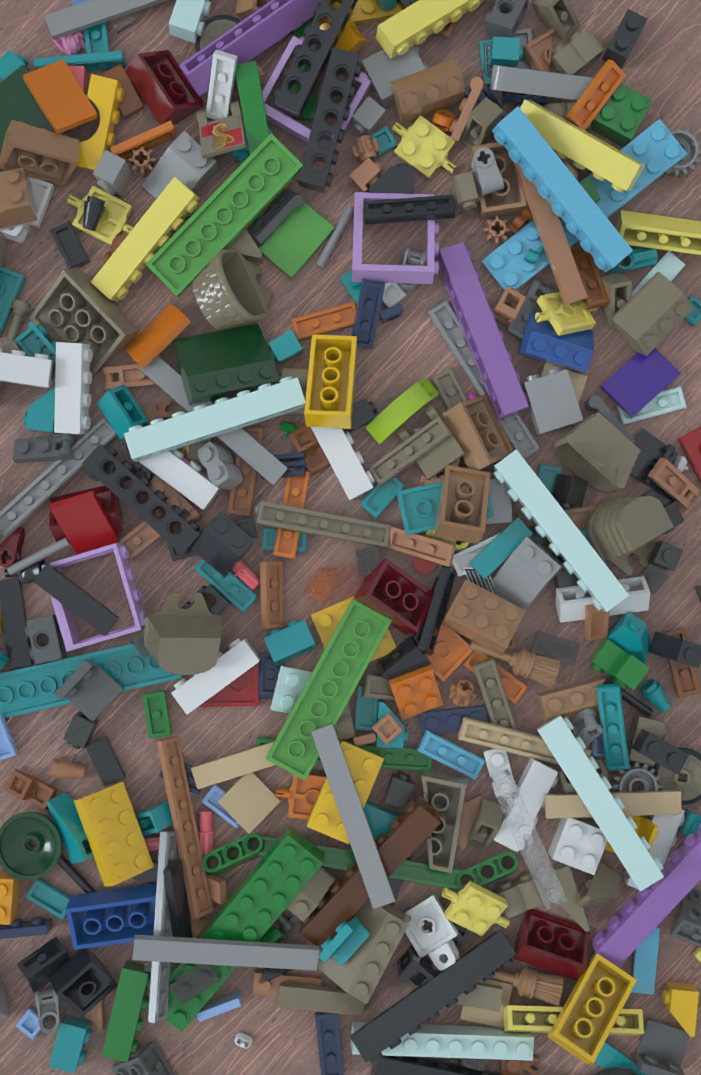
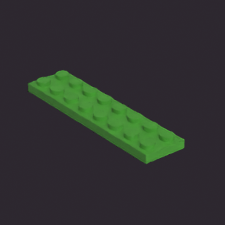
(225, 214)
(328, 687)

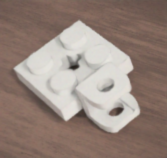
(42, 194)
(437, 941)

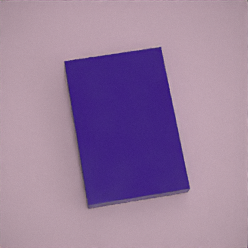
(640, 381)

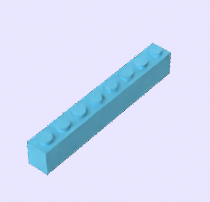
(561, 190)

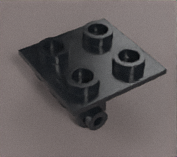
(651, 451)

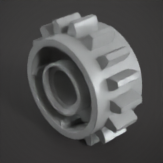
(690, 145)
(626, 777)

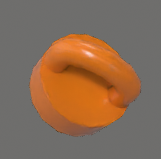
(444, 118)

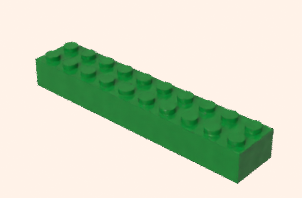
(251, 911)

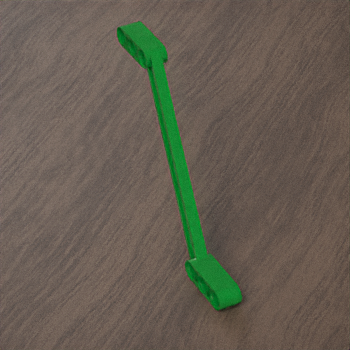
(342, 859)

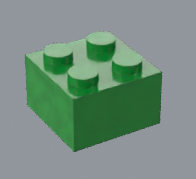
(621, 115)

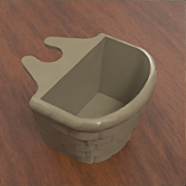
(230, 291)
(598, 453)
(625, 527)
(184, 638)

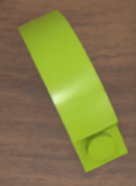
(401, 410)

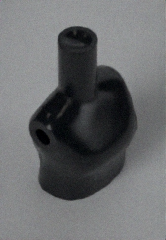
(28, 574)

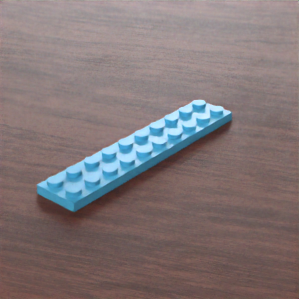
(653, 147)

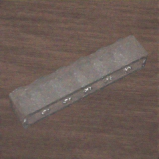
(527, 839)

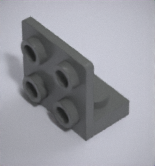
(90, 689)
(689, 923)
(661, 1049)
(147, 1062)

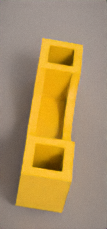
(106, 95)

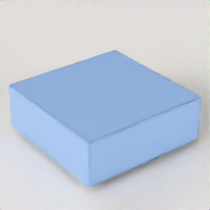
(29, 1023)

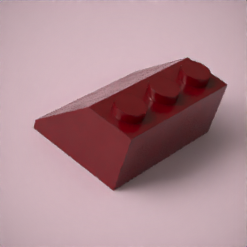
(163, 86)
(109, 502)
(396, 596)
(552, 944)

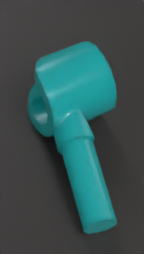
(532, 256)

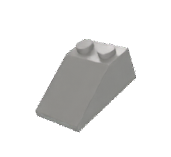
(184, 162)
(526, 573)

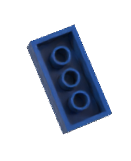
(111, 916)

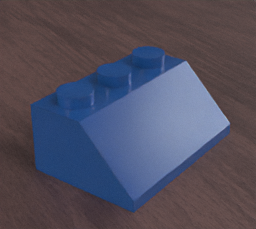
(566, 351)

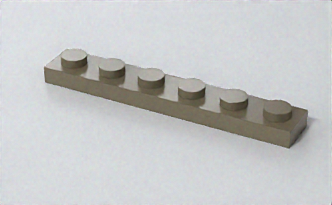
(323, 524)

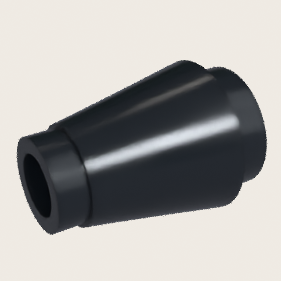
(93, 212)

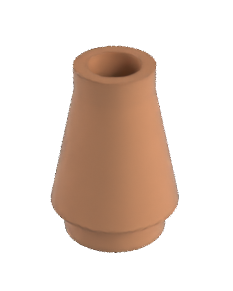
(67, 769)

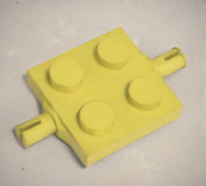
(424, 147)
(113, 220)
(564, 318)
(475, 908)

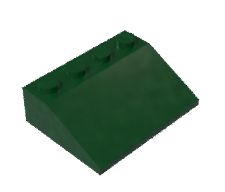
(19, 104)
(224, 363)

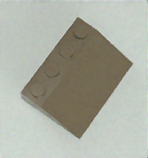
(82, 314)
(365, 967)

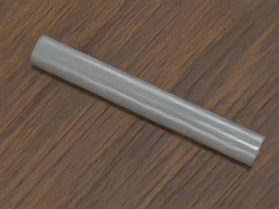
(335, 237)
(30, 560)

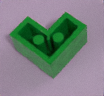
(618, 664)

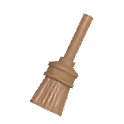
(526, 664)
(534, 984)

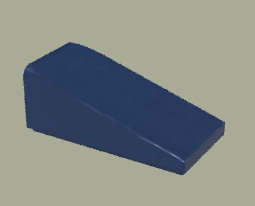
(267, 676)

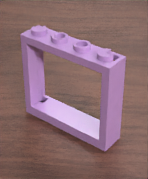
(290, 125)
(392, 273)
(65, 616)

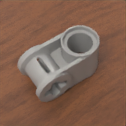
(487, 175)
(415, 259)
(586, 726)
(48, 1007)

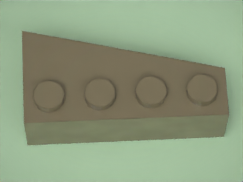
(448, 797)

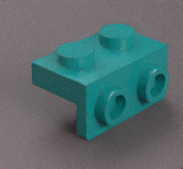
(35, 341)
(346, 942)

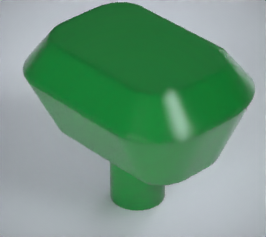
(288, 427)

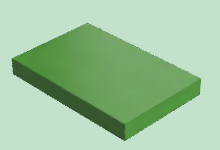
(296, 239)

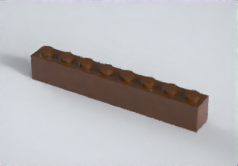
(350, 893)

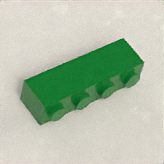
(126, 1012)

